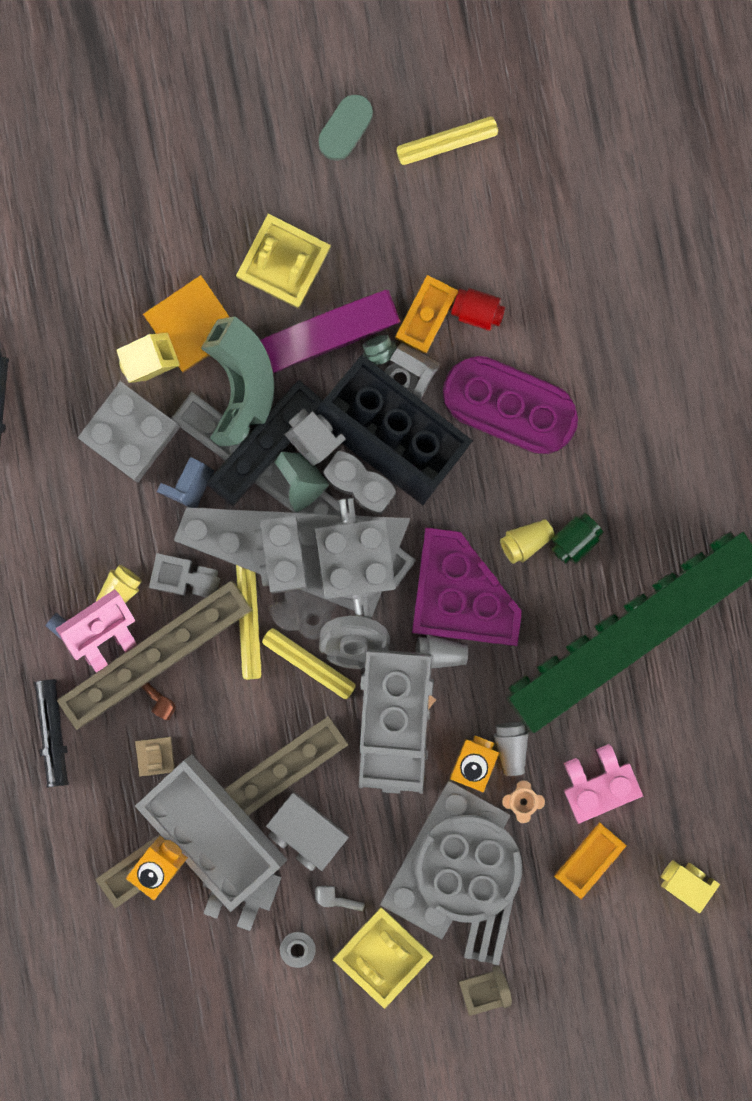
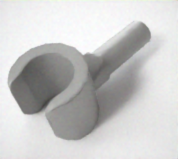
(326, 897)

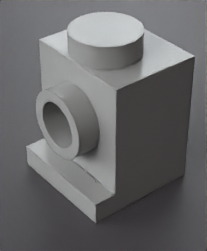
(312, 436)

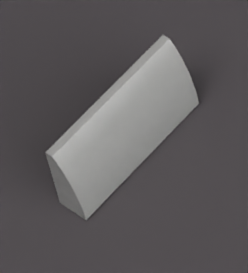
(212, 832)

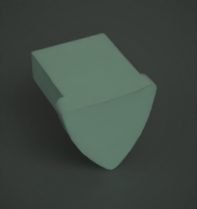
(304, 479)

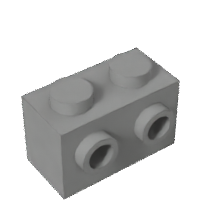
(283, 554)
(306, 832)

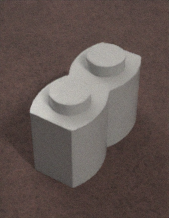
(368, 488)

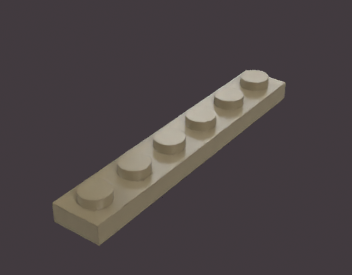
(154, 655)

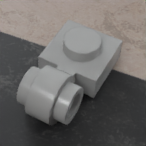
(173, 575)

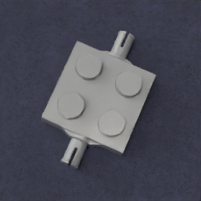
(354, 558)

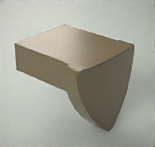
(486, 991)

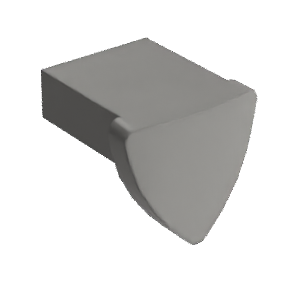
(418, 364)

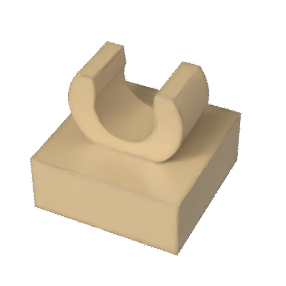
(155, 756)

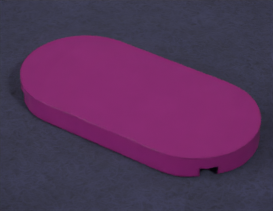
(510, 405)

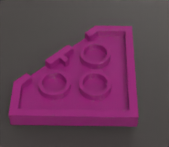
(461, 595)

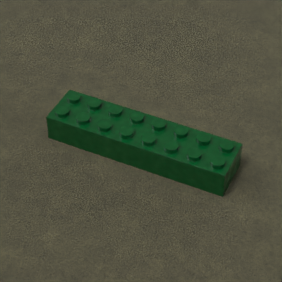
(633, 634)

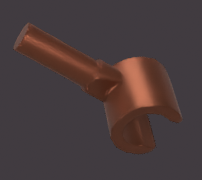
(164, 707)

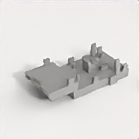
(395, 720)

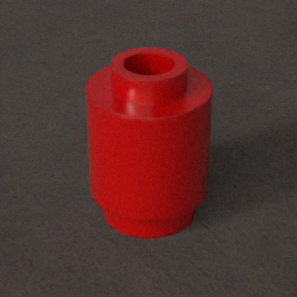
(478, 309)

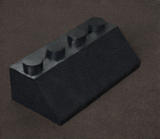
(393, 429)

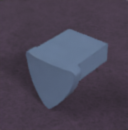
(190, 485)

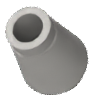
(445, 652)
(512, 747)

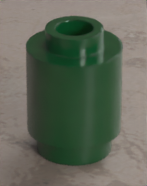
(576, 539)

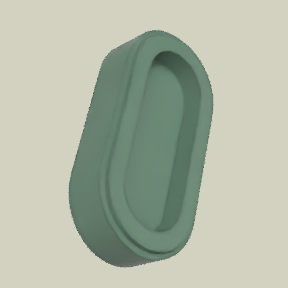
(345, 127)

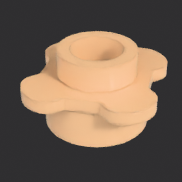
(523, 812)

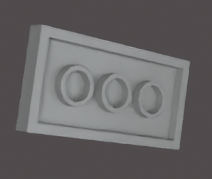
(404, 894)

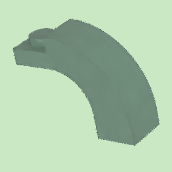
(249, 376)

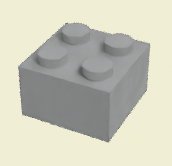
(129, 432)

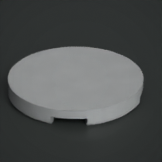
(468, 868)

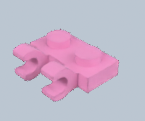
(94, 626)
(603, 791)

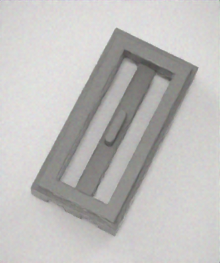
(482, 956)

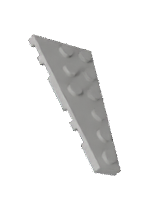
(232, 538)

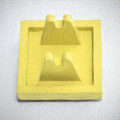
(283, 261)
(382, 957)

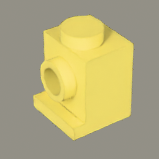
(688, 885)

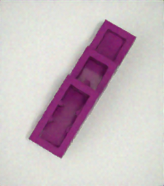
(331, 331)

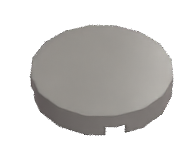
(348, 639)

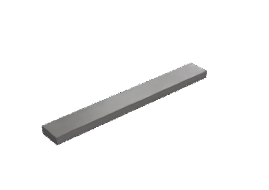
(200, 421)

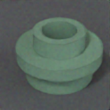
(379, 349)

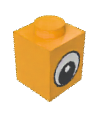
(475, 763)
(157, 867)

